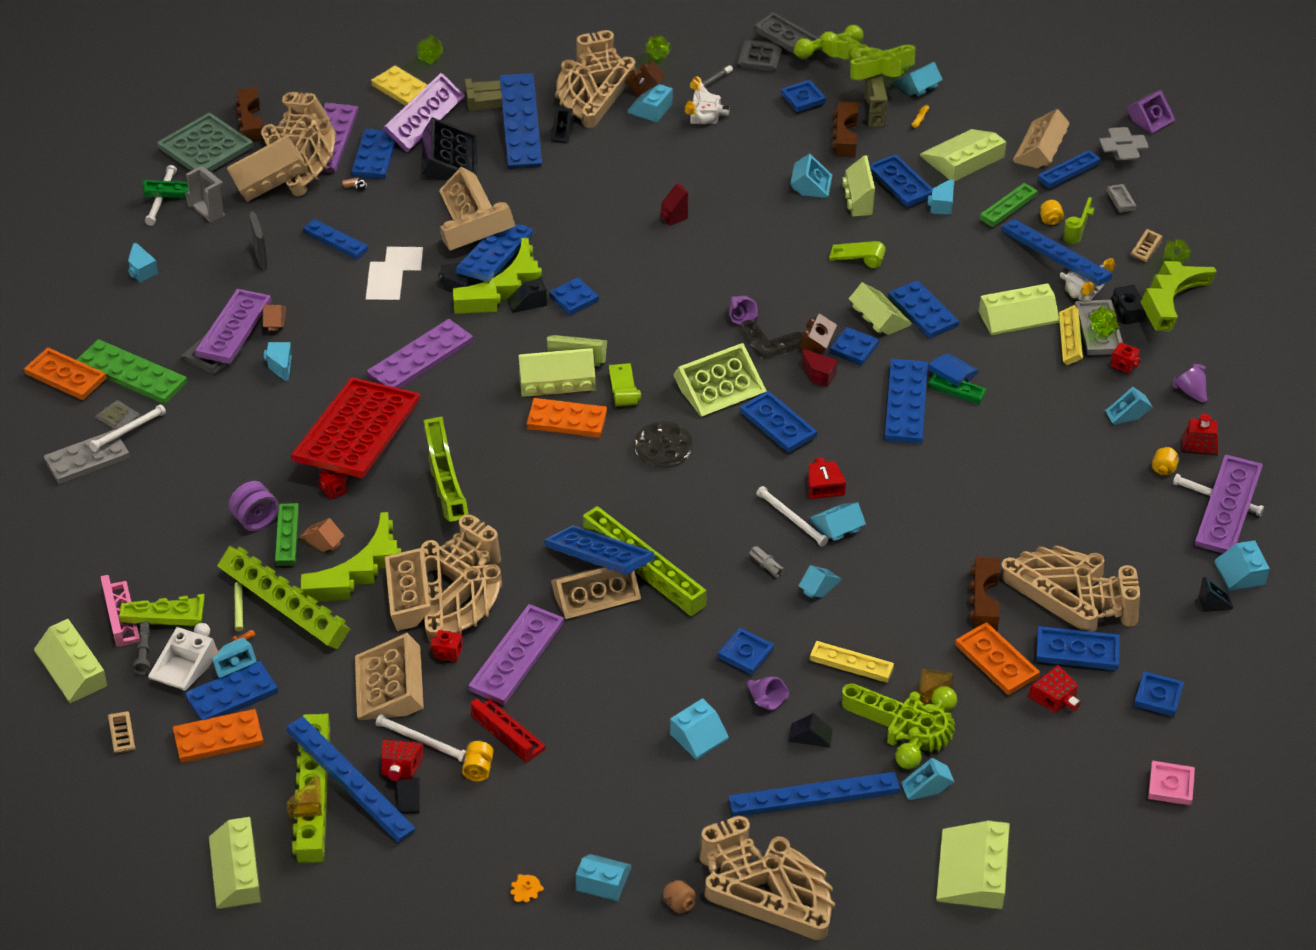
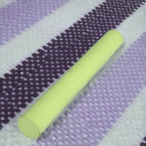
(238, 596)

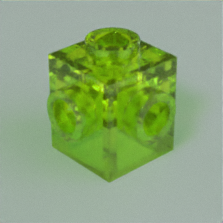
(653, 45)
(429, 49)
(1172, 246)
(1104, 321)

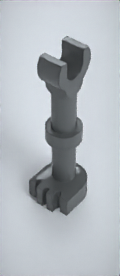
(141, 665)

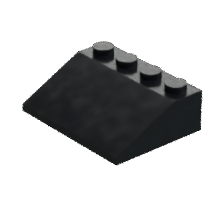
(447, 150)

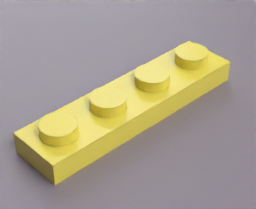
(1070, 335)
(852, 661)

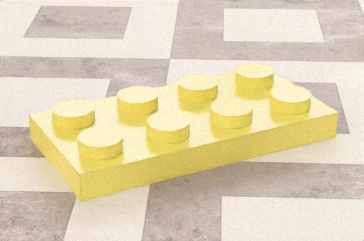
(398, 85)

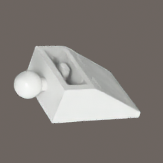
(185, 657)

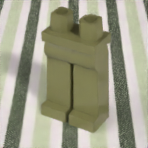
(483, 95)
(876, 98)

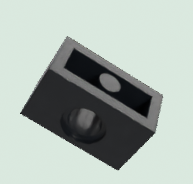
(1128, 304)

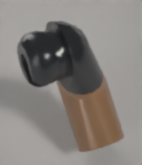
(356, 183)

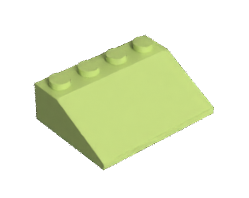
(966, 153)
(719, 380)
(974, 864)

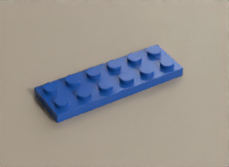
(520, 120)
(493, 253)
(906, 401)
(599, 549)

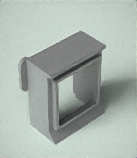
(204, 200)

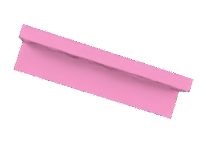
(113, 612)

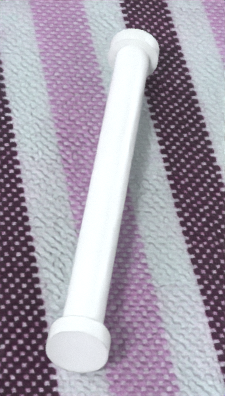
(150, 219)
(158, 411)
(1208, 491)
(821, 539)
(382, 721)

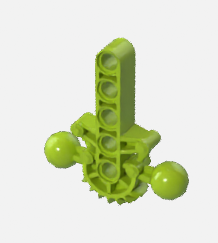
(923, 725)

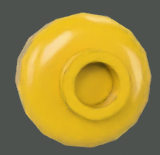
(1051, 211)
(1165, 461)

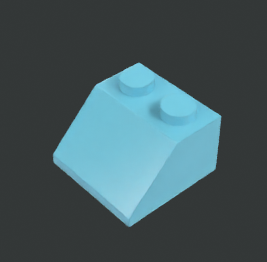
(919, 80)
(653, 103)
(811, 178)
(839, 520)
(1243, 566)
(698, 729)
(601, 877)

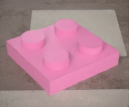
(1171, 783)

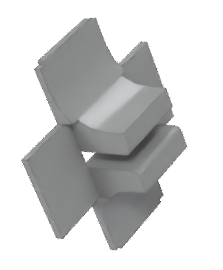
(1120, 143)

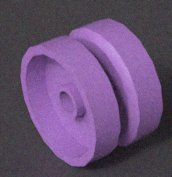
(253, 506)

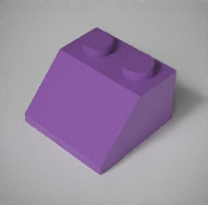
(1151, 112)

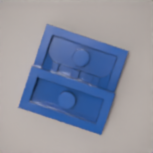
(952, 369)

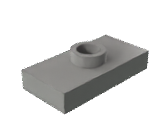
(1121, 198)

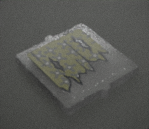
(117, 415)

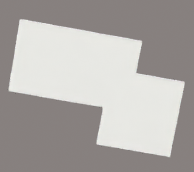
(386, 276)

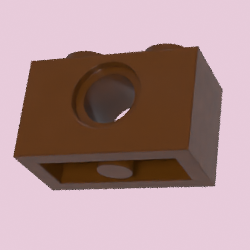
(644, 78)
(818, 334)

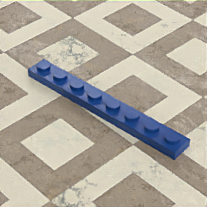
(1057, 252)
(350, 779)
(813, 794)

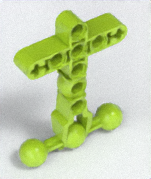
(863, 60)

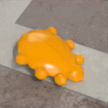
(526, 887)

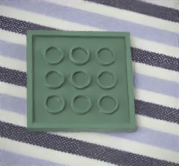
(205, 143)

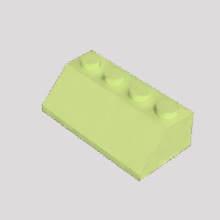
(1019, 309)
(556, 372)
(70, 662)
(234, 864)

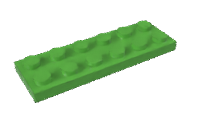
(133, 371)

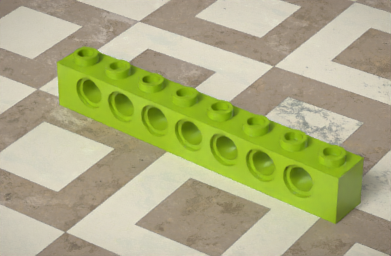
(658, 572)
(331, 635)
(311, 829)

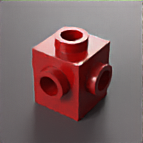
(1125, 358)
(333, 483)
(447, 645)

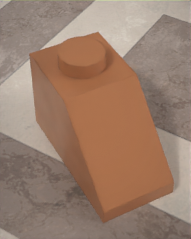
(274, 317)
(322, 535)

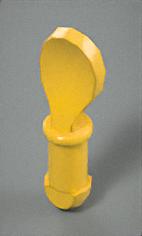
(920, 117)

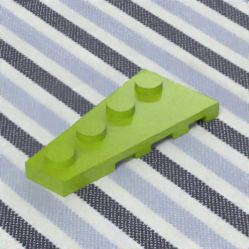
(165, 612)

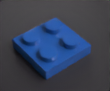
(803, 96)
(574, 296)
(854, 346)
(746, 651)
(1159, 693)

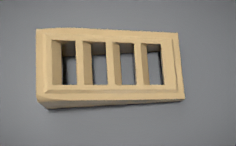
(1151, 236)
(120, 718)

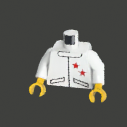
(705, 106)
(1080, 287)

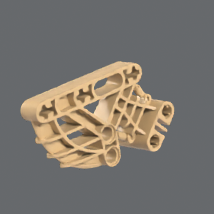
(593, 67)
(309, 131)
(472, 546)
(1050, 573)
(739, 877)

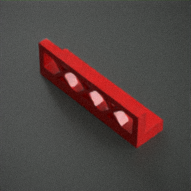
(504, 732)

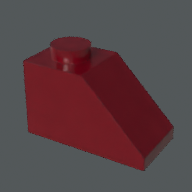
(675, 205)
(819, 367)

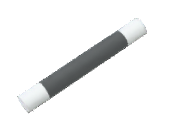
(715, 77)

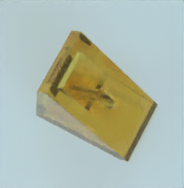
(931, 681)
(306, 801)

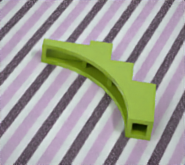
(1168, 283)
(487, 295)
(442, 469)
(340, 580)

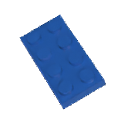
(373, 155)
(901, 180)
(923, 309)
(778, 421)
(1077, 648)
(232, 692)

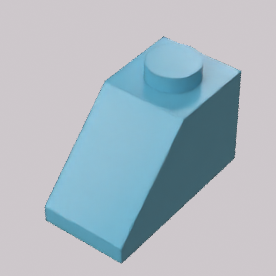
(942, 198)
(141, 264)
(279, 358)
(1129, 407)
(818, 581)
(234, 657)
(927, 780)

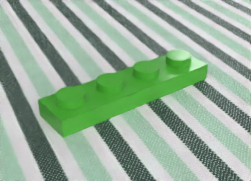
(1008, 205)
(287, 534)

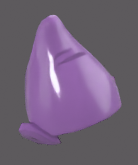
(742, 309)
(1193, 382)
(768, 692)

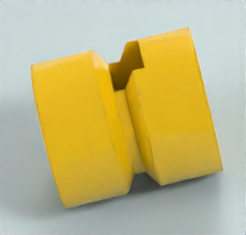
(477, 761)

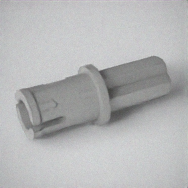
(766, 561)

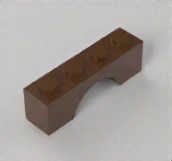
(247, 104)
(844, 140)
(985, 577)

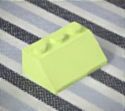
(859, 188)
(878, 310)
(564, 343)

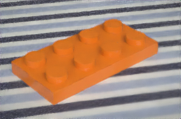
(65, 373)
(567, 417)
(997, 658)
(218, 736)

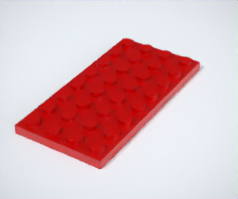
(356, 427)

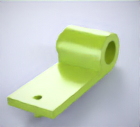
(1075, 226)
(871, 252)
(623, 385)

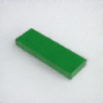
(164, 188)
(964, 390)

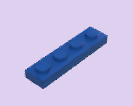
(1069, 169)
(335, 239)

